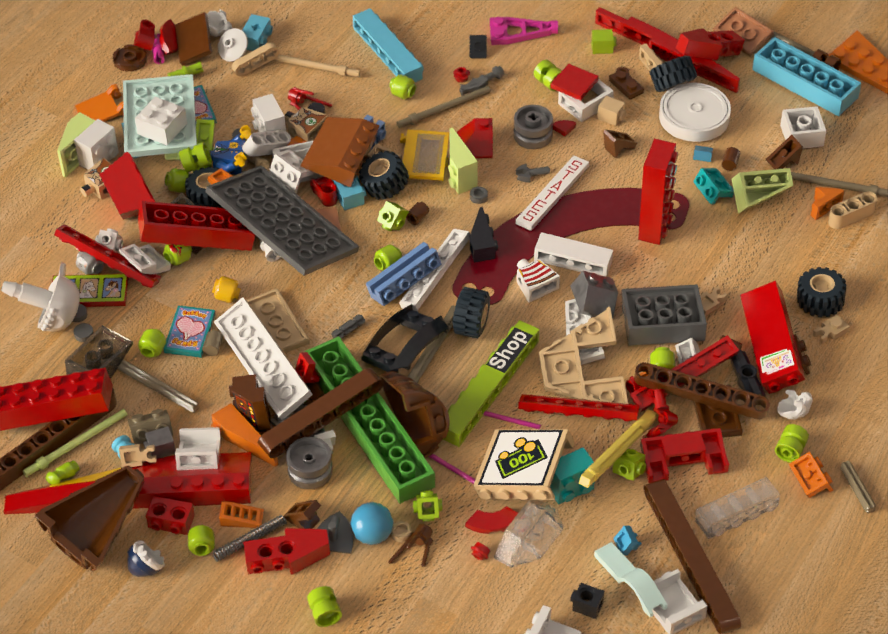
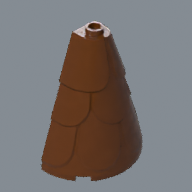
(417, 411)
(92, 517)

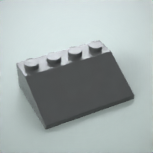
(663, 314)

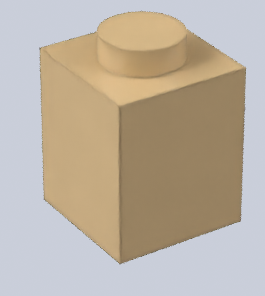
(611, 110)

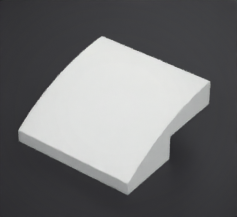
(145, 259)

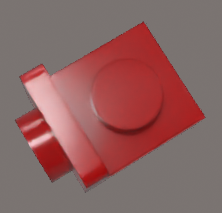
(306, 368)

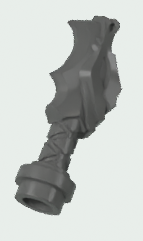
(482, 81)

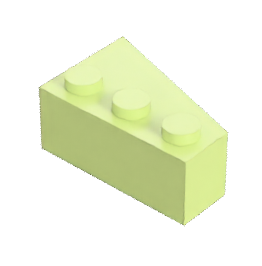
(758, 186)

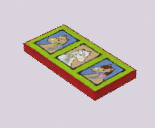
(100, 289)

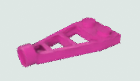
(499, 26)

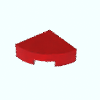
(564, 127)

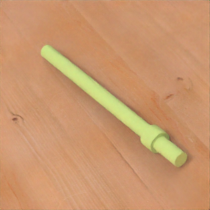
(42, 462)

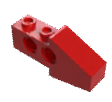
(710, 44)
(302, 544)

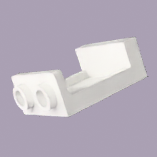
(198, 448)
(682, 606)

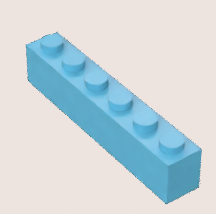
(387, 45)

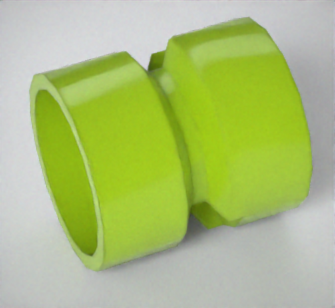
(546, 72)
(189, 158)
(791, 443)
(324, 606)

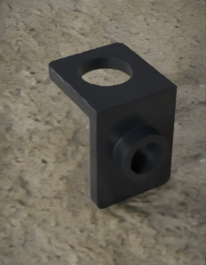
(478, 46)

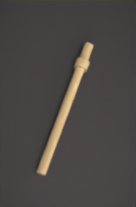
(341, 70)

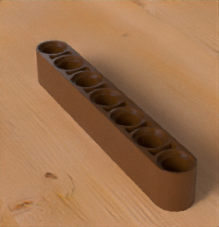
(711, 388)
(321, 412)

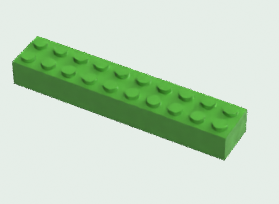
(375, 426)

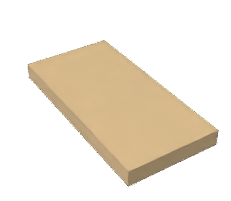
(279, 320)

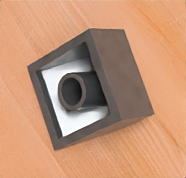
(594, 293)

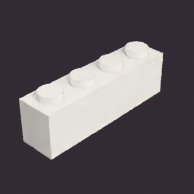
(573, 254)

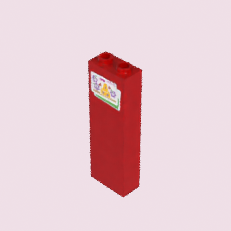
(772, 337)

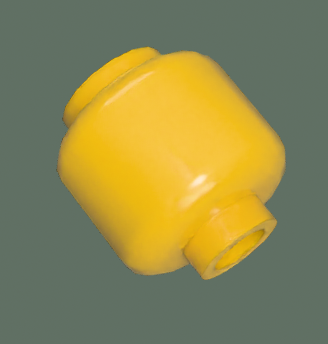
(226, 289)

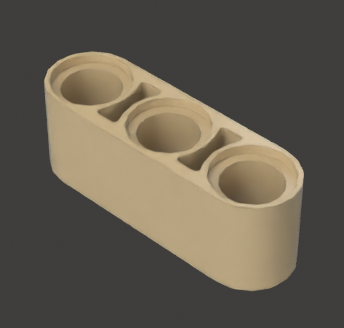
(852, 210)

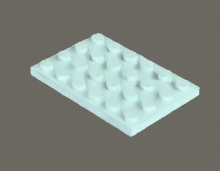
(138, 95)

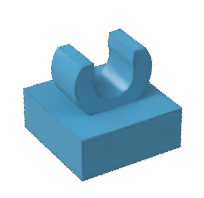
(626, 540)

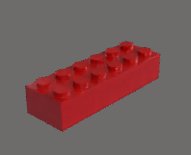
(657, 191)
(192, 226)
(55, 398)

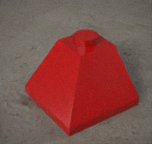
(478, 137)

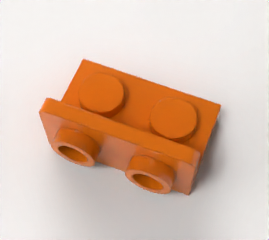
(809, 474)

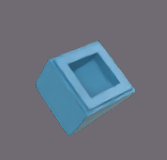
(703, 153)

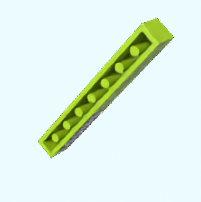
(490, 381)

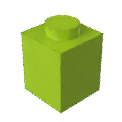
(603, 41)

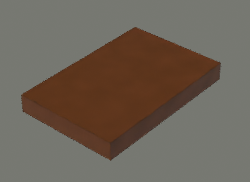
(193, 38)
(713, 418)

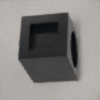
(587, 608)

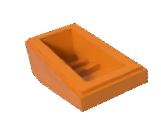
(233, 509)

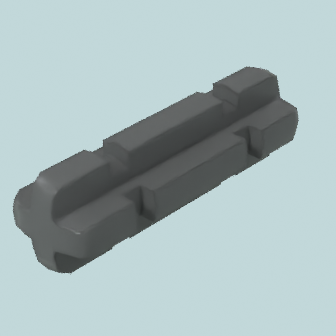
(348, 327)

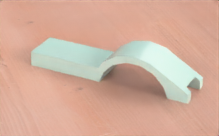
(637, 578)

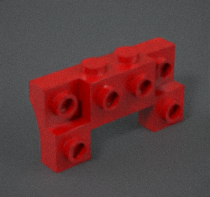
(682, 450)

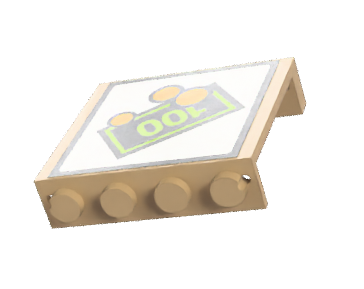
(521, 464)

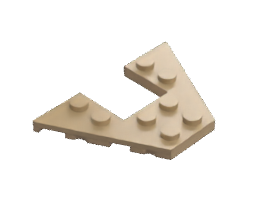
(563, 368)

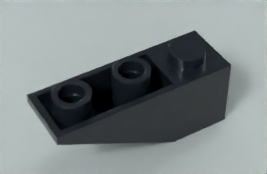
(481, 239)

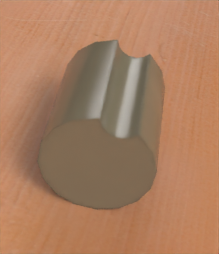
(212, 343)

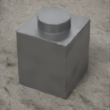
(162, 440)

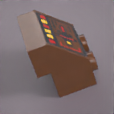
(251, 401)

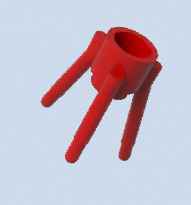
(298, 96)

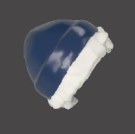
(143, 560)

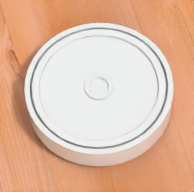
(694, 112)

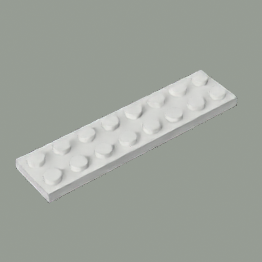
(263, 357)

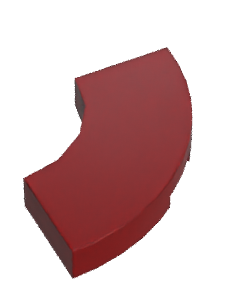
(168, 37)
(491, 521)

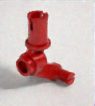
(666, 418)

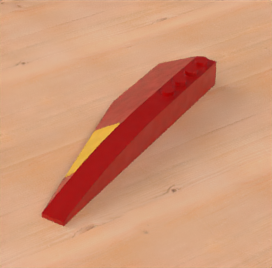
(161, 479)

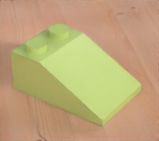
(67, 150)
(462, 166)

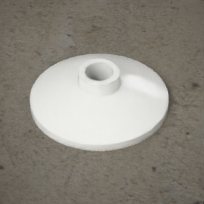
(237, 46)

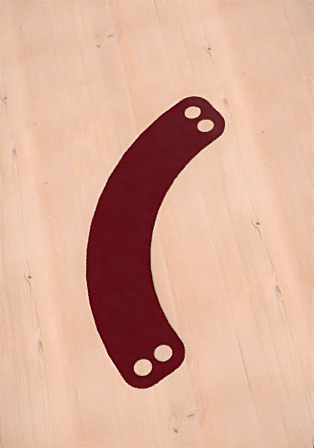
(567, 217)

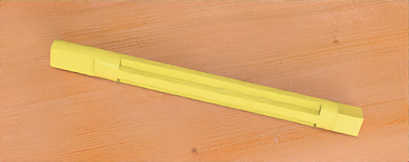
(618, 448)

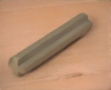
(858, 486)

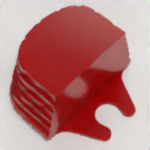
(126, 186)

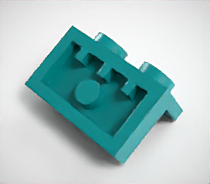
(713, 184)

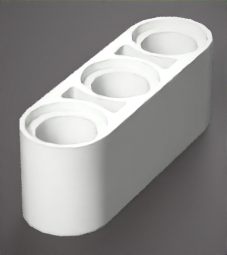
(263, 142)

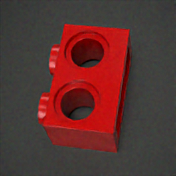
(174, 515)

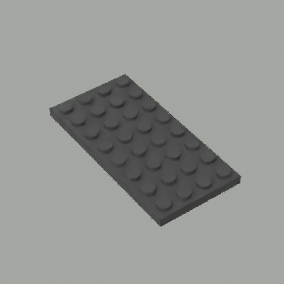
(282, 220)

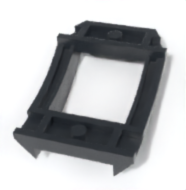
(427, 331)

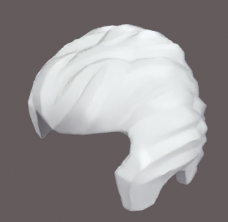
(218, 23)
(795, 406)

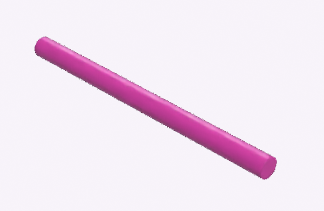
(513, 420)
(452, 468)

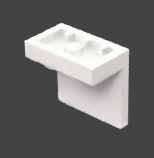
(288, 170)

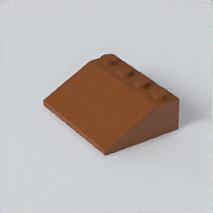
(341, 148)

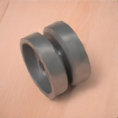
(533, 126)
(309, 463)

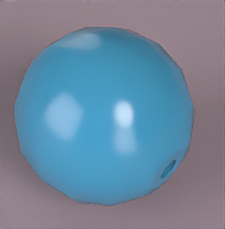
(372, 523)

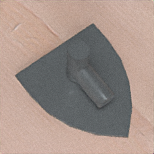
(339, 533)

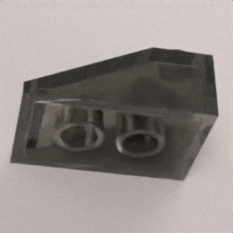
(99, 351)

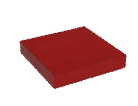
(574, 81)

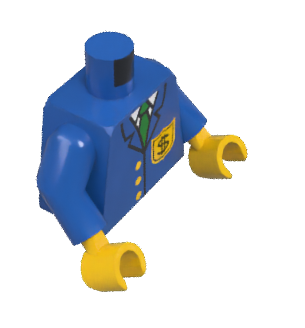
(230, 154)

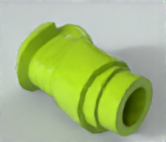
(63, 472)

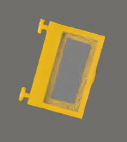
(425, 154)

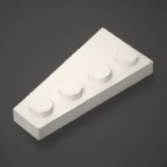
(573, 320)

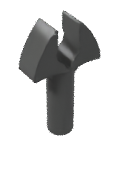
(524, 174)

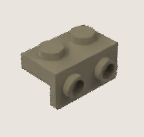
(141, 424)

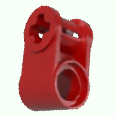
(145, 35)
(325, 190)

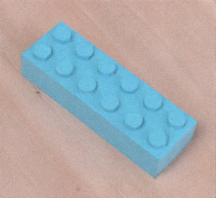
(806, 76)

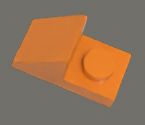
(824, 200)

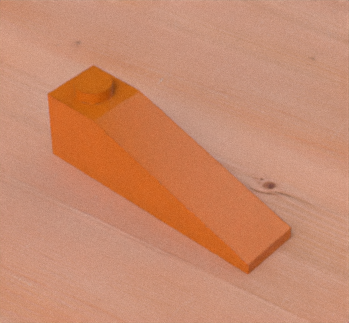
(240, 432)

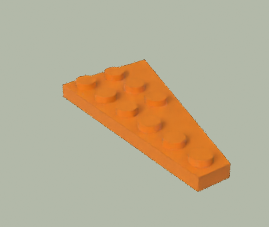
(863, 61)

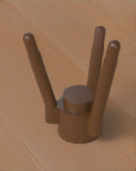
(420, 536)

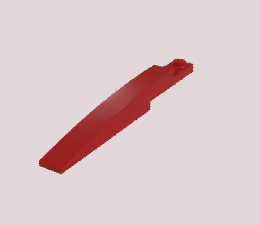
(665, 47)

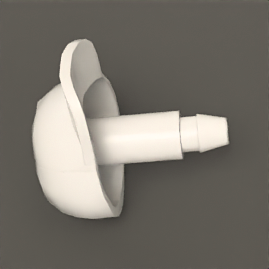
(58, 302)

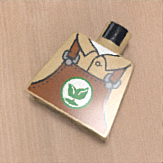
(305, 123)
(94, 182)

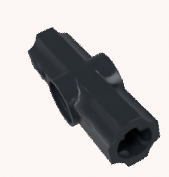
(746, 374)

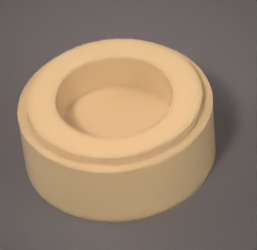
(401, 531)

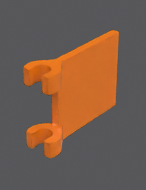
(102, 105)

